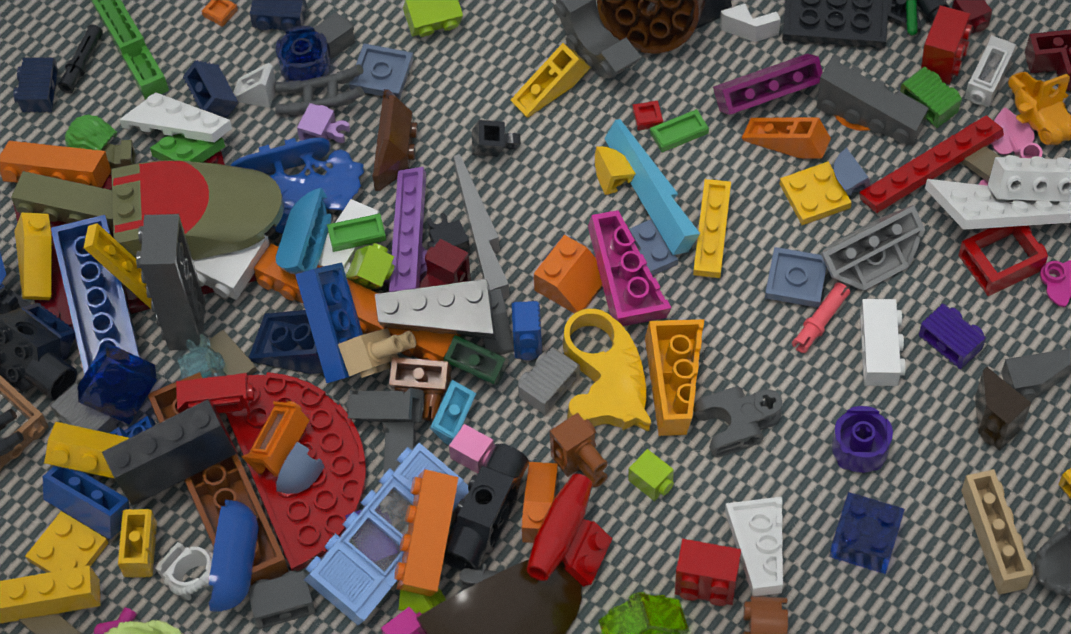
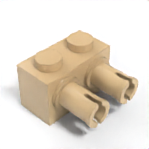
(374, 351)

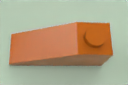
(790, 135)
(538, 497)

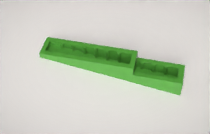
(131, 47)

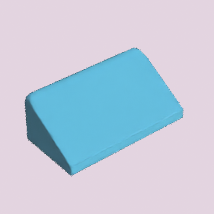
(452, 411)

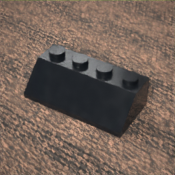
(170, 452)

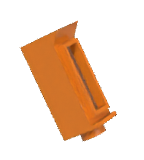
(277, 438)

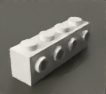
(1031, 178)

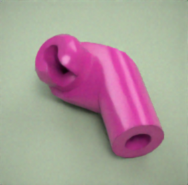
(126, 615)

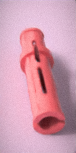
(815, 325)

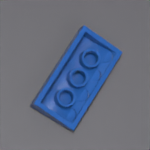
(330, 315)

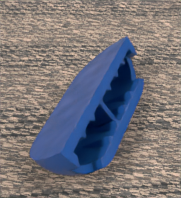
(232, 555)

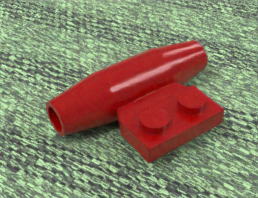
(569, 536)

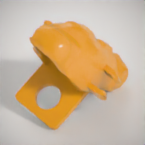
(1043, 106)

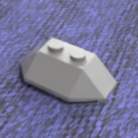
(875, 249)

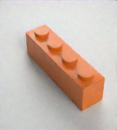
(59, 162)
(427, 532)

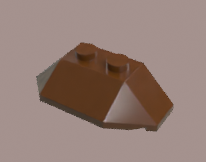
(394, 140)

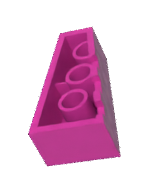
(626, 280)

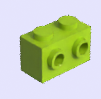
(431, 15)
(371, 266)

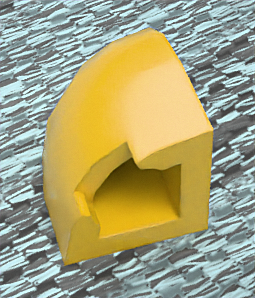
(612, 169)

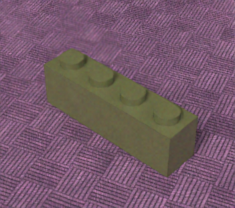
(61, 199)

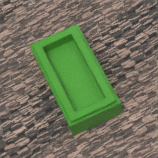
(679, 130)
(356, 232)

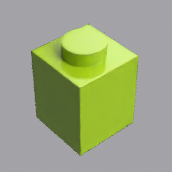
(651, 475)

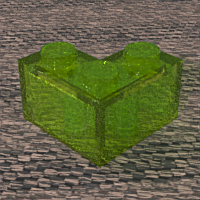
(645, 615)

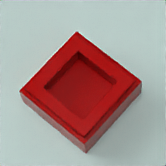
(647, 115)

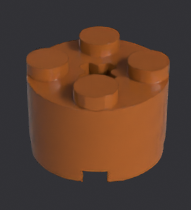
(766, 615)

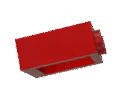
(982, 269)

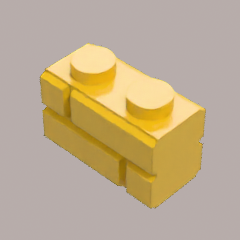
(137, 543)

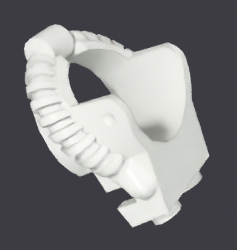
(178, 562)

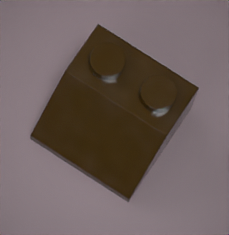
(999, 410)

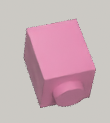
(470, 448)

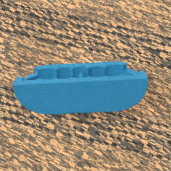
(304, 234)

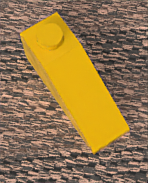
(551, 80)
(34, 255)

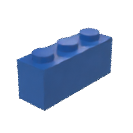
(85, 499)

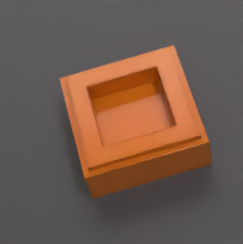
(219, 11)

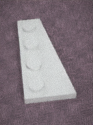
(175, 118)
(758, 534)

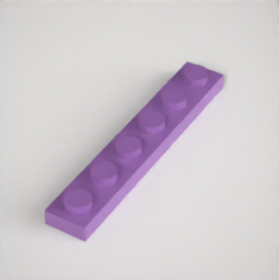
(408, 229)

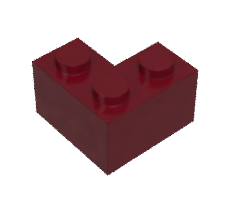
(1050, 53)
(446, 265)

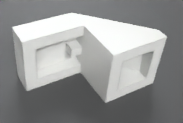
(740, 23)

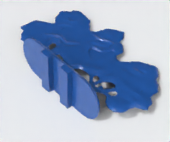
(338, 183)

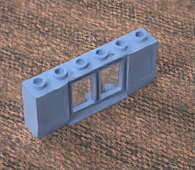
(364, 558)

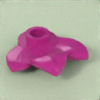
(1057, 287)

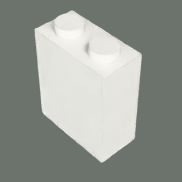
(230, 271)

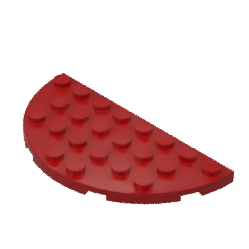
(314, 515)

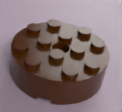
(651, 24)

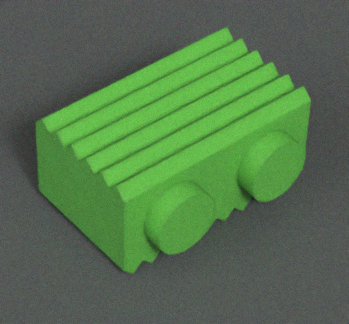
(930, 91)

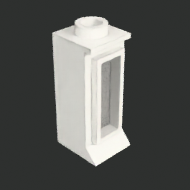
(990, 71)

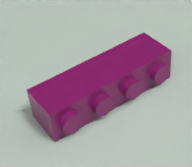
(768, 83)

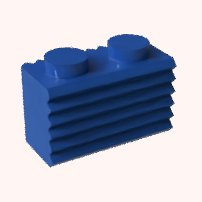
(526, 330)

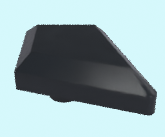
(898, 14)

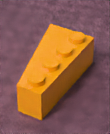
(673, 367)

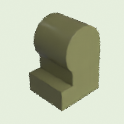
(121, 154)

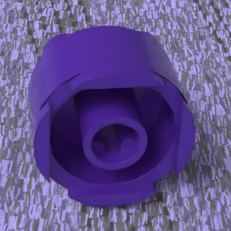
(862, 439)

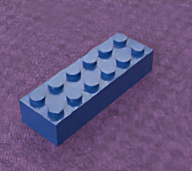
(93, 294)

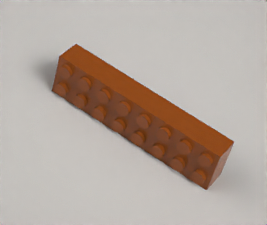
(221, 483)

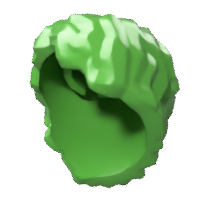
(89, 133)

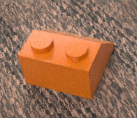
(569, 275)

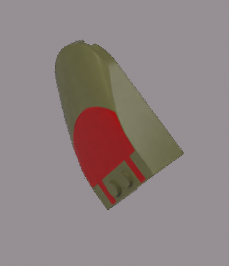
(217, 203)

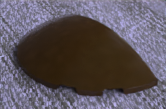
(509, 605)

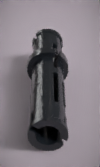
(77, 65)

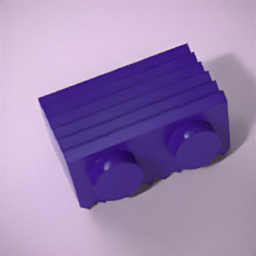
(952, 335)

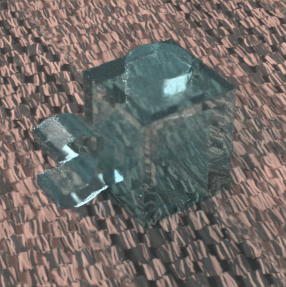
(201, 360)

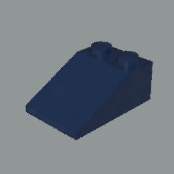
(286, 343)

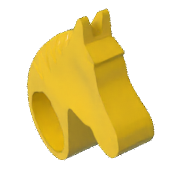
(618, 375)

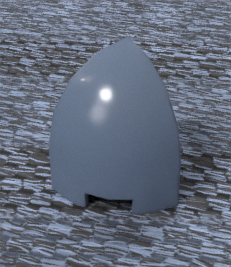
(850, 173)
(298, 471)

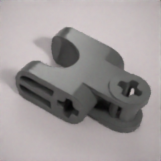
(743, 414)

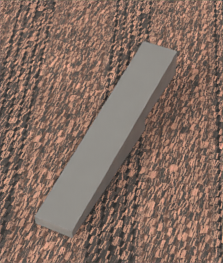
(482, 230)

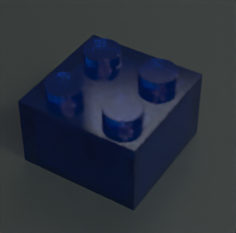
(117, 383)
(866, 532)

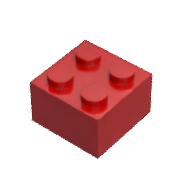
(947, 43)
(707, 572)

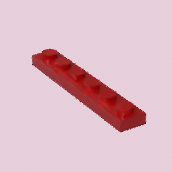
(931, 164)

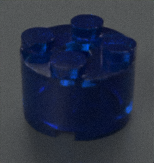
(303, 54)

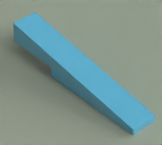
(654, 191)

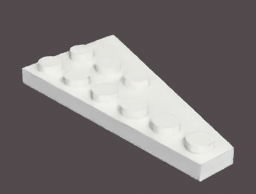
(977, 207)

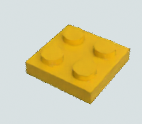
(815, 193)
(66, 545)

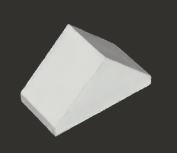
(257, 87)

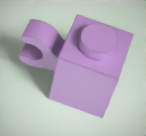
(321, 123)

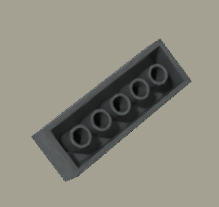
(171, 280)

